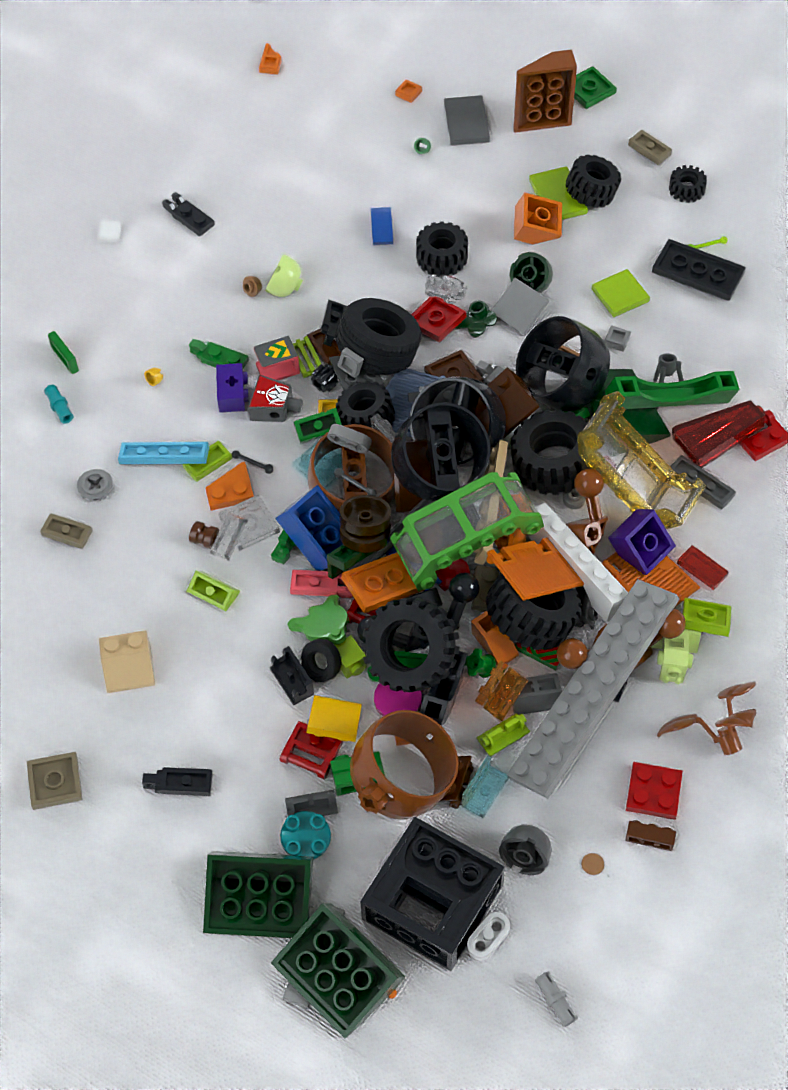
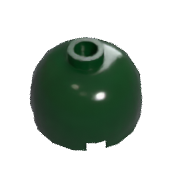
(532, 270)

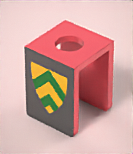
(277, 359)

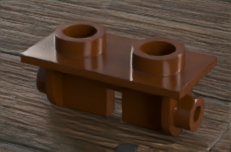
(463, 776)

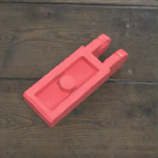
(317, 584)

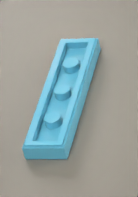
(163, 453)

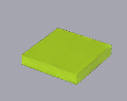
(620, 293)
(707, 617)

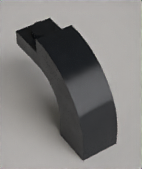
(441, 698)

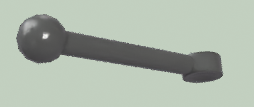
(339, 473)

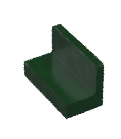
(343, 559)

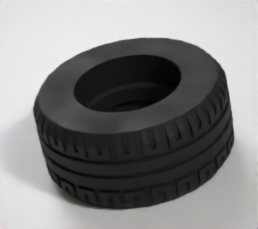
(380, 335)

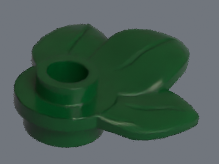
(478, 318)

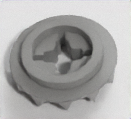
(94, 477)

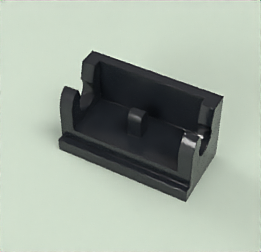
(292, 676)

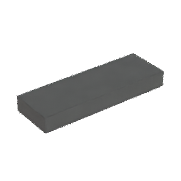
(715, 491)

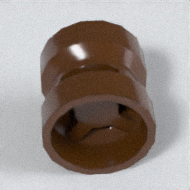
(202, 534)

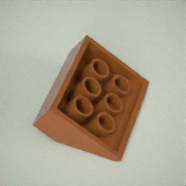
(545, 92)

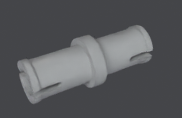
(556, 999)

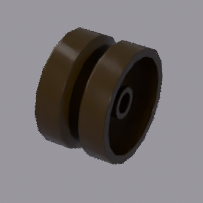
(365, 523)

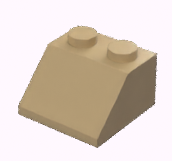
(127, 661)

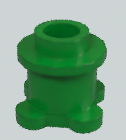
(480, 664)

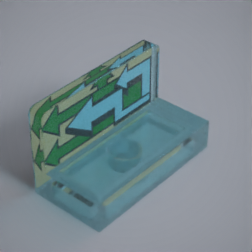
(483, 788)

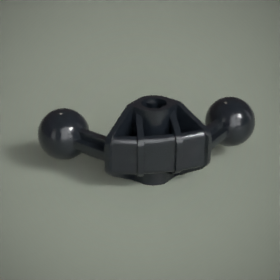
(462, 588)

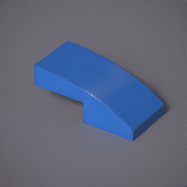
(381, 226)

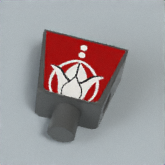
(272, 401)

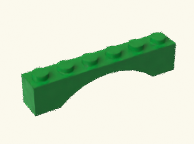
(707, 389)

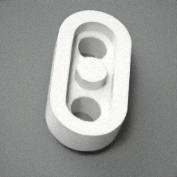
(487, 936)

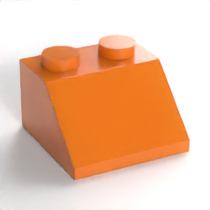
(537, 219)

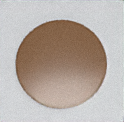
(592, 864)

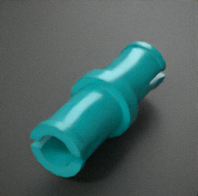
(58, 404)

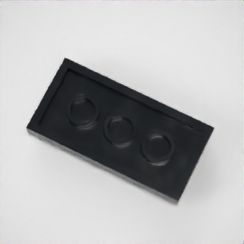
(698, 269)

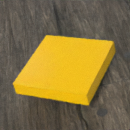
(334, 718)

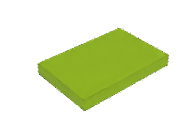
(551, 185)

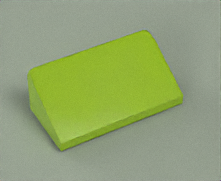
(212, 590)

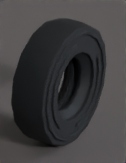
(332, 656)

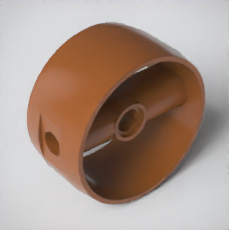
(353, 462)

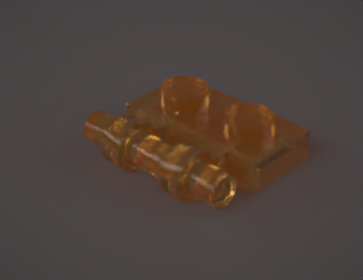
(505, 693)

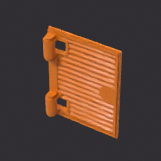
(533, 570)
(664, 575)

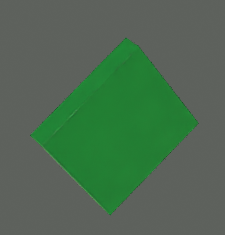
(592, 87)

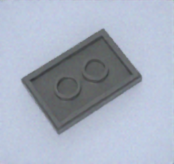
(466, 120)

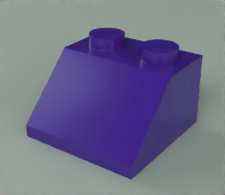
(642, 540)

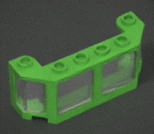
(462, 524)

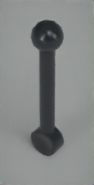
(268, 468)

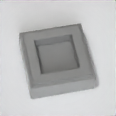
(617, 338)
(350, 362)

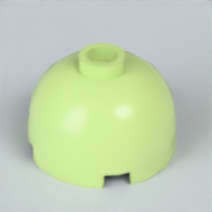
(285, 278)

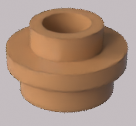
(252, 286)

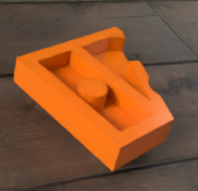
(230, 488)

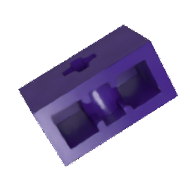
(230, 387)

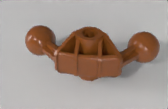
(590, 530)
(574, 653)

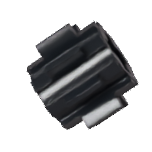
(324, 378)

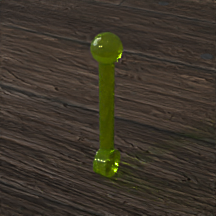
(723, 240)

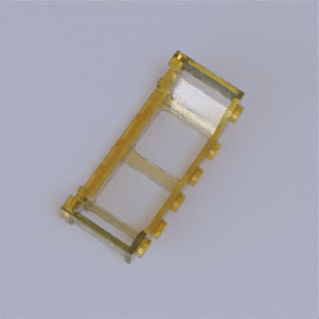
(634, 467)

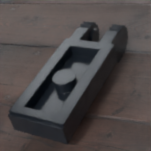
(188, 214)

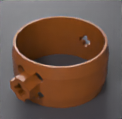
(438, 751)

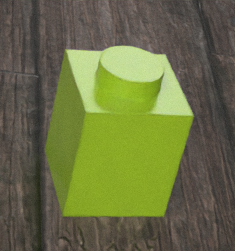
(351, 657)

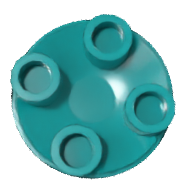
(305, 834)

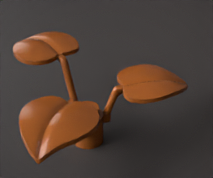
(727, 735)

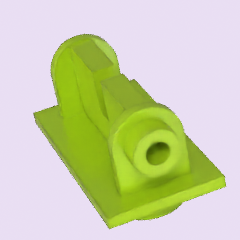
(503, 734)

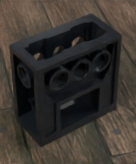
(442, 876)

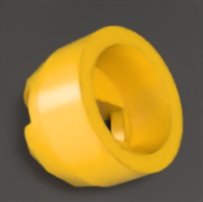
(153, 376)

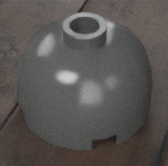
(526, 848)

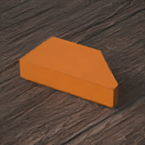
(270, 61)

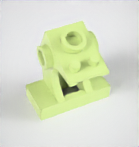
(676, 656)

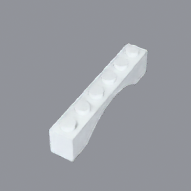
(600, 585)

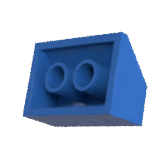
(313, 526)

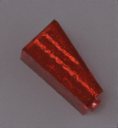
(718, 432)

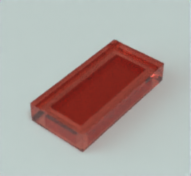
(702, 567)

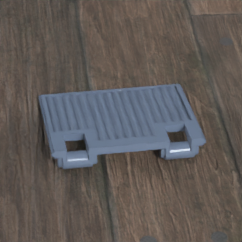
(399, 386)

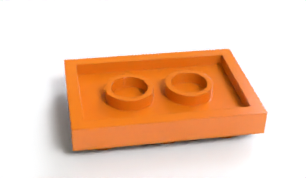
(379, 582)

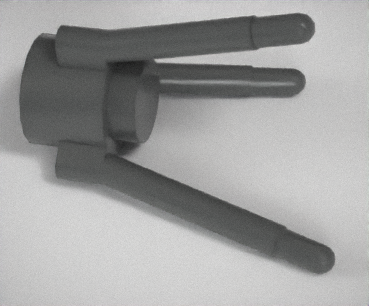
(666, 367)

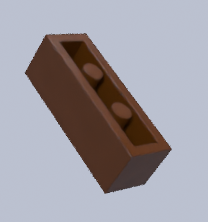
(650, 835)

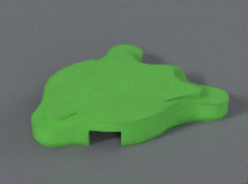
(323, 622)

